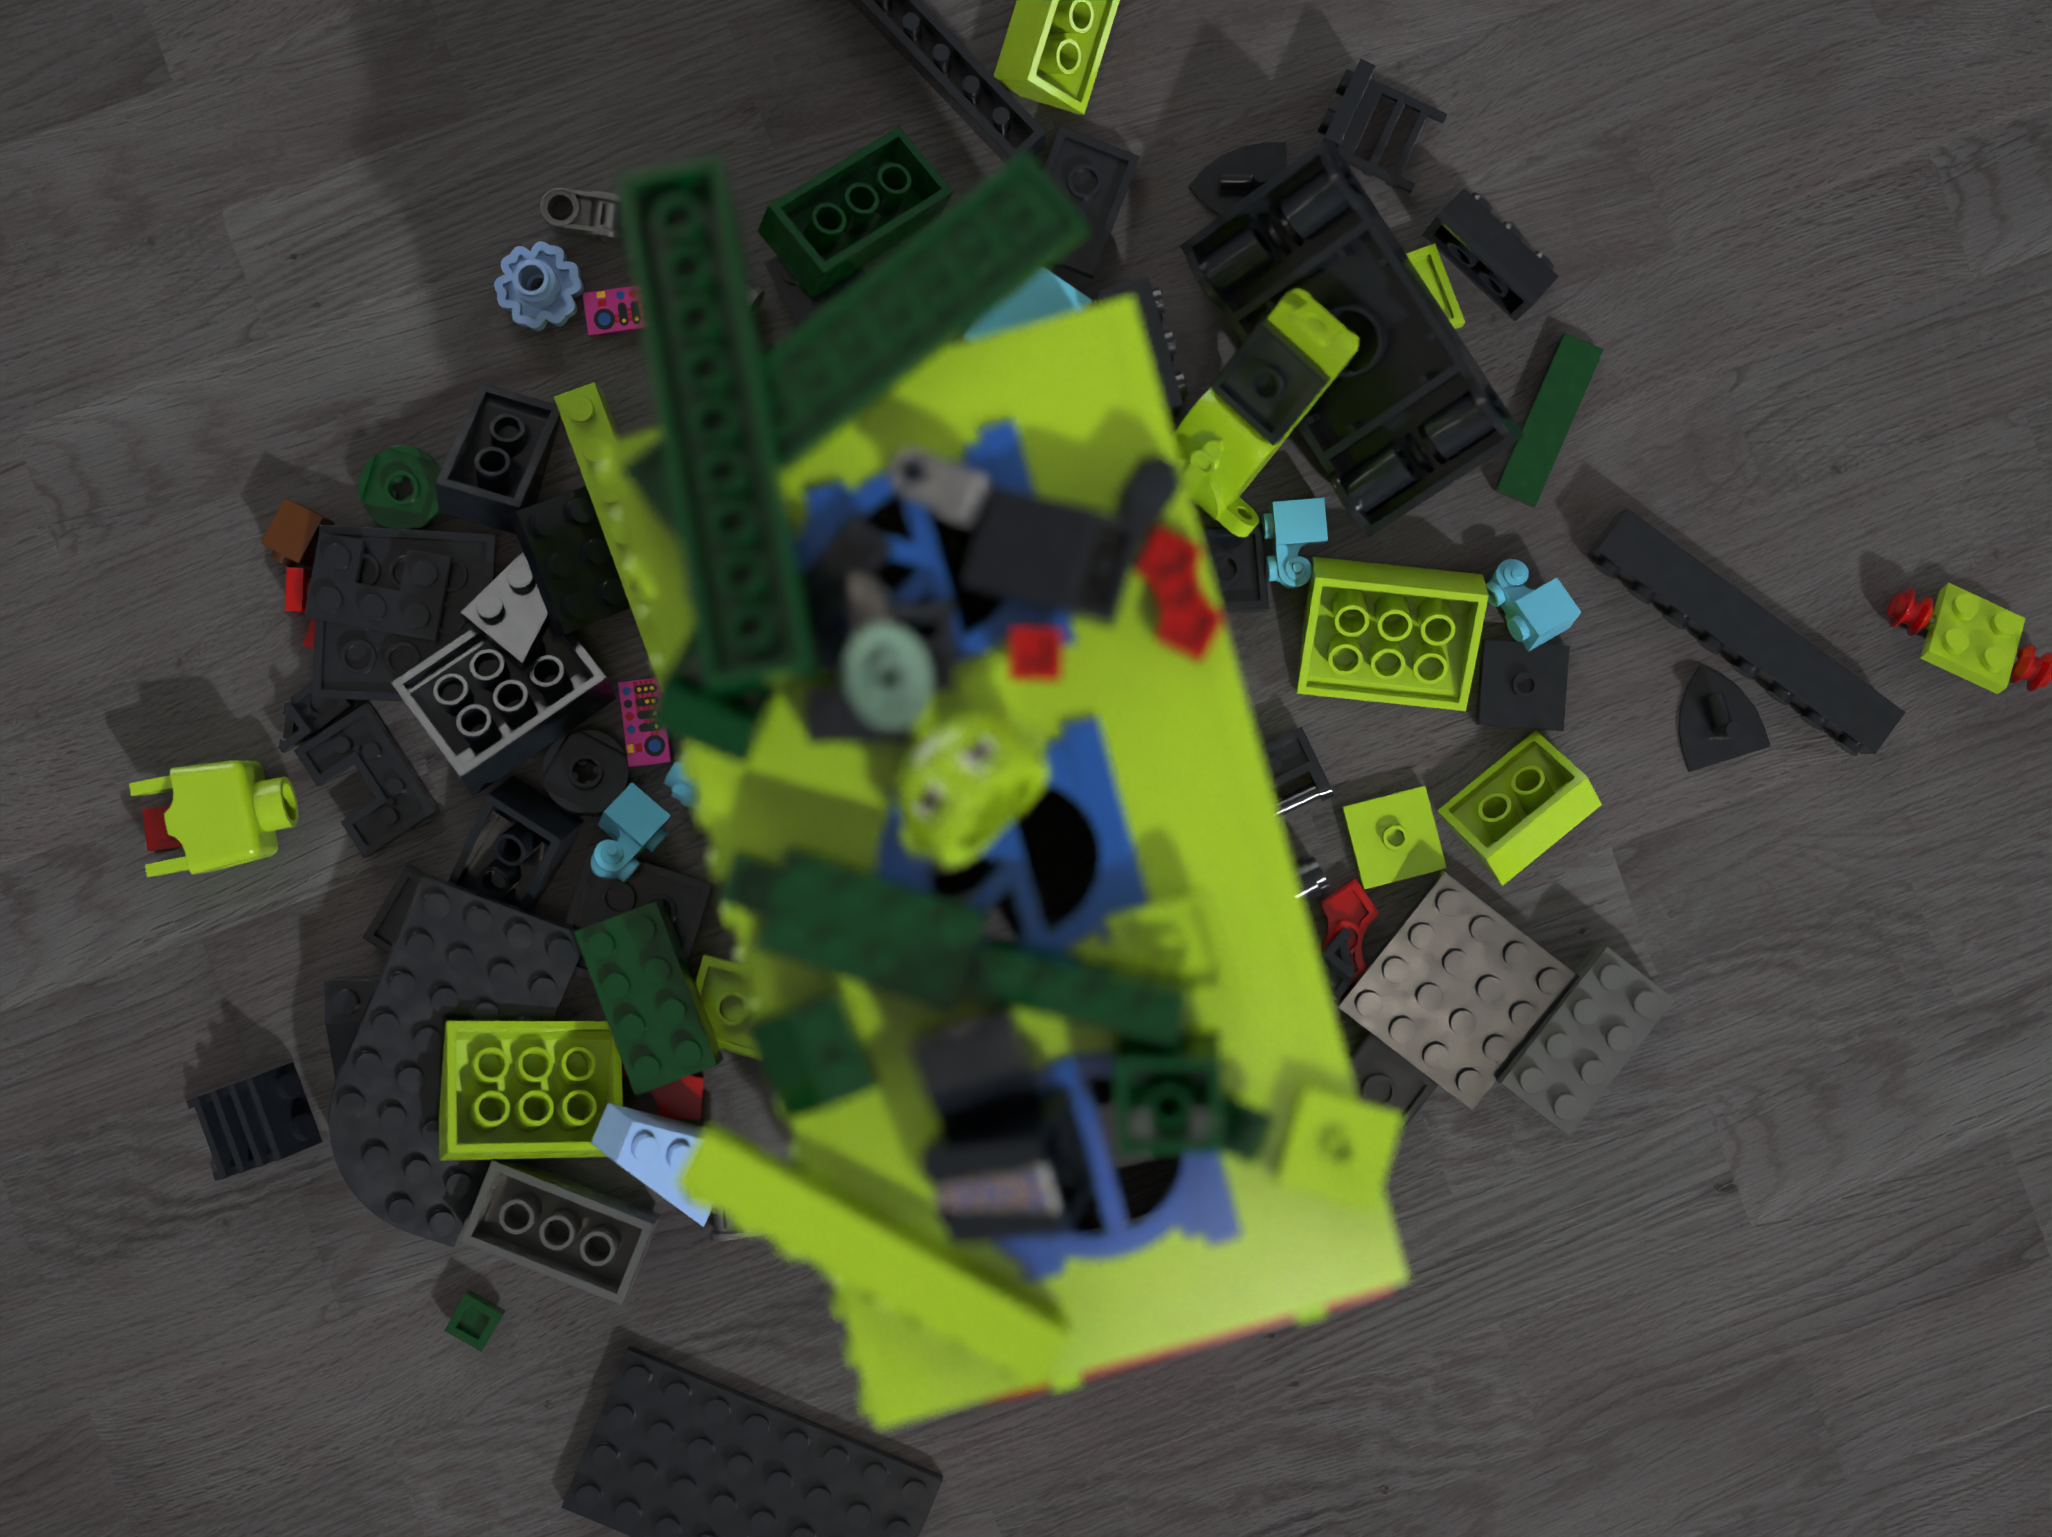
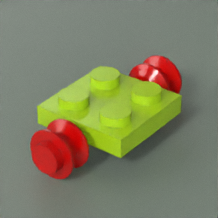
(1972, 638)

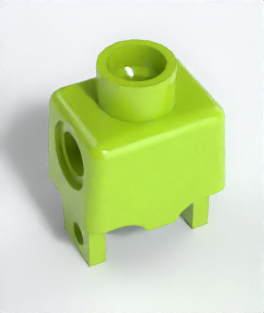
(221, 814)

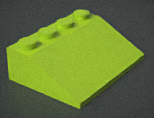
(1391, 633)
(526, 1088)

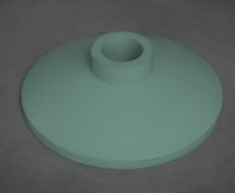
(902, 671)

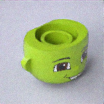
(967, 785)

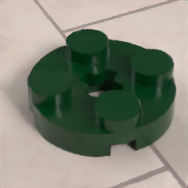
(382, 502)

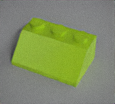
(1055, 50)
(1520, 807)

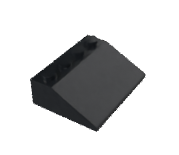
(493, 712)

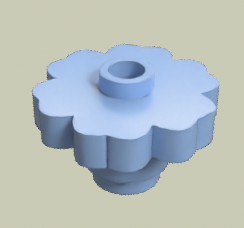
(550, 302)

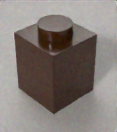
(294, 534)

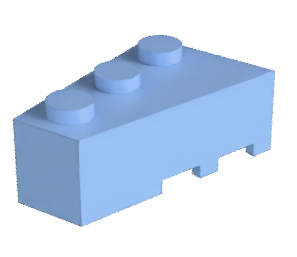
(651, 1150)

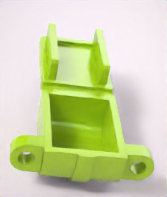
(1222, 450)

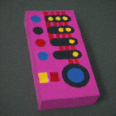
(612, 312)
(643, 742)

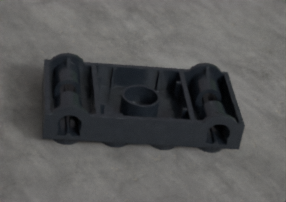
(1412, 398)

